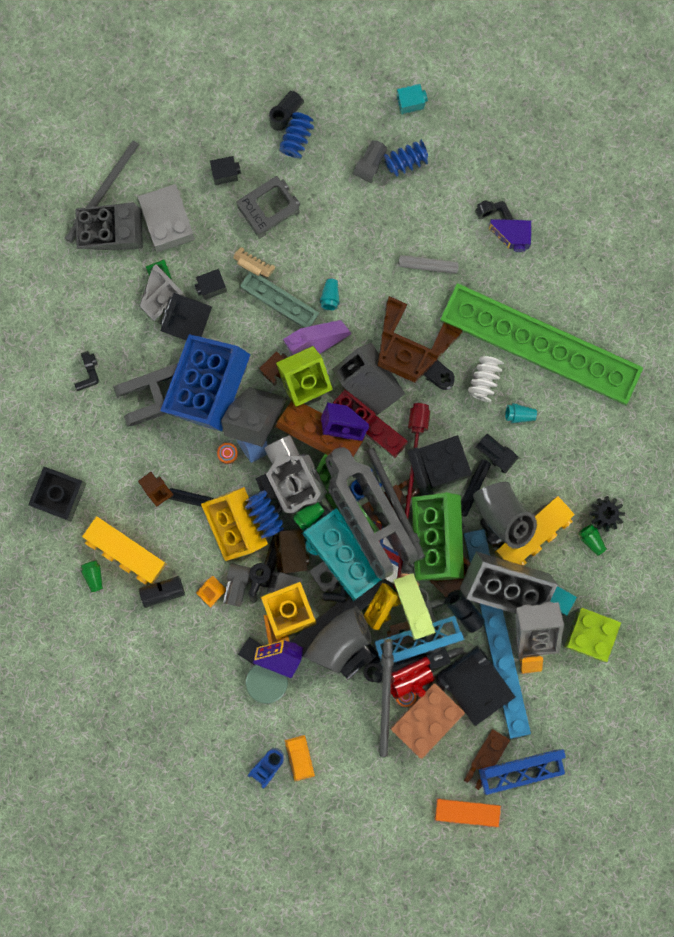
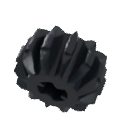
(601, 507)

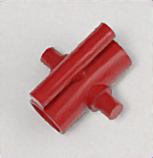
(411, 679)

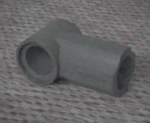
(369, 163)
(237, 581)

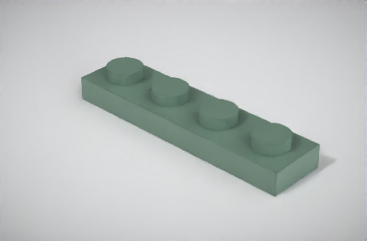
(279, 300)

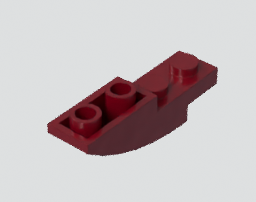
(378, 430)

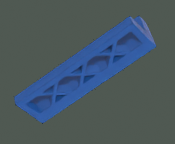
(523, 763)

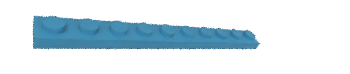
(500, 647)

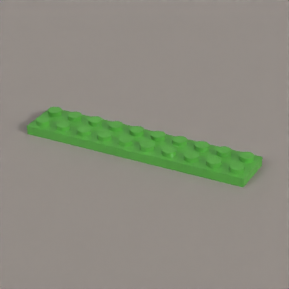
(542, 344)

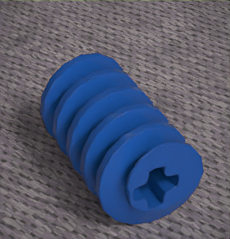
(295, 135)
(406, 158)
(264, 514)

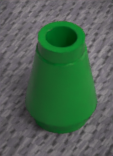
(306, 517)
(592, 539)
(92, 574)

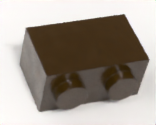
(291, 551)

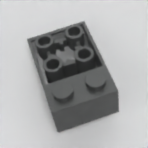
(109, 227)
(366, 380)

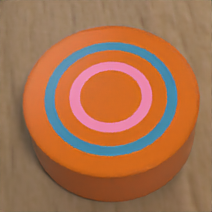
(227, 453)
(407, 700)

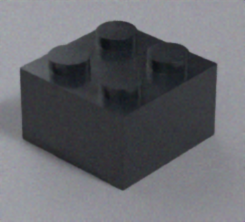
(445, 462)
(57, 494)

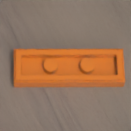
(467, 812)

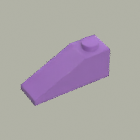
(320, 336)

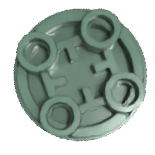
(265, 685)

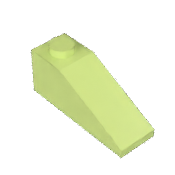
(414, 607)

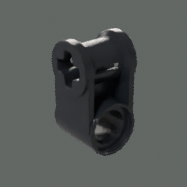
(437, 371)

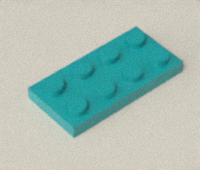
(342, 554)

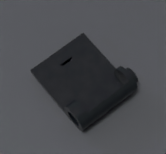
(475, 682)

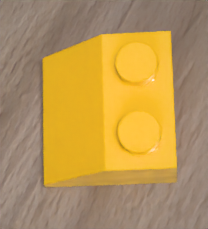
(288, 610)

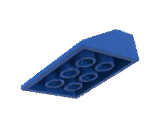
(205, 381)

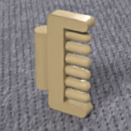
(253, 265)

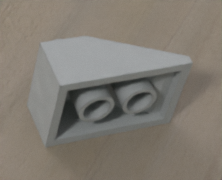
(166, 218)
(539, 629)

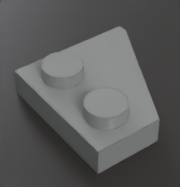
(157, 293)

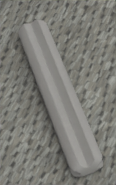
(428, 264)

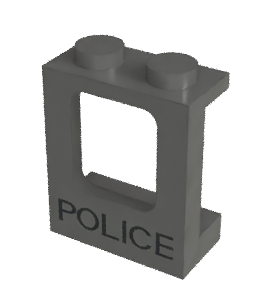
(254, 214)

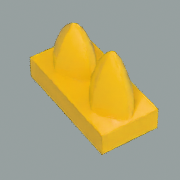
(380, 607)

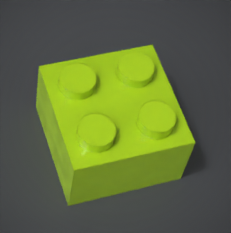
(304, 376)
(592, 634)

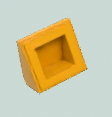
(211, 591)
(531, 664)

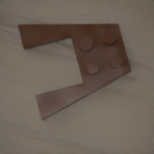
(404, 355)

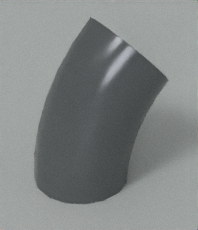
(505, 514)
(339, 640)

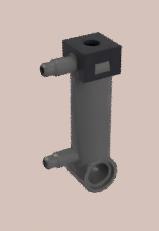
(439, 656)

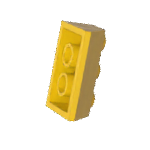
(233, 525)

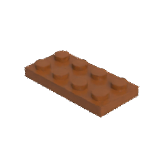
(306, 426)

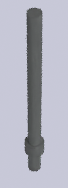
(106, 184)
(395, 502)
(387, 662)

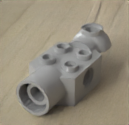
(294, 477)

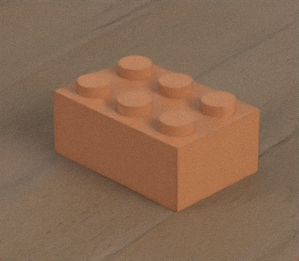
(427, 721)

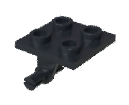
(184, 317)

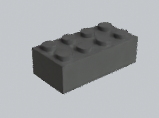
(506, 583)

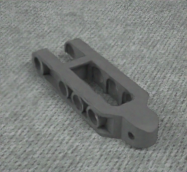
(141, 383)
(345, 466)

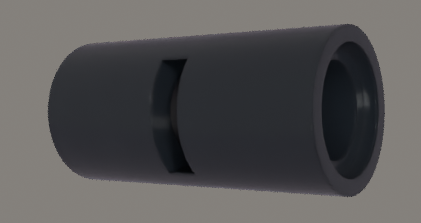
(161, 591)
(464, 611)

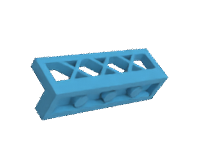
(427, 646)

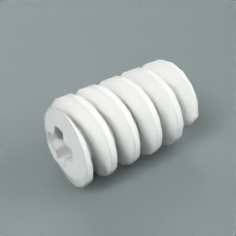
(484, 378)

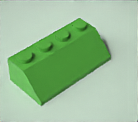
(439, 528)

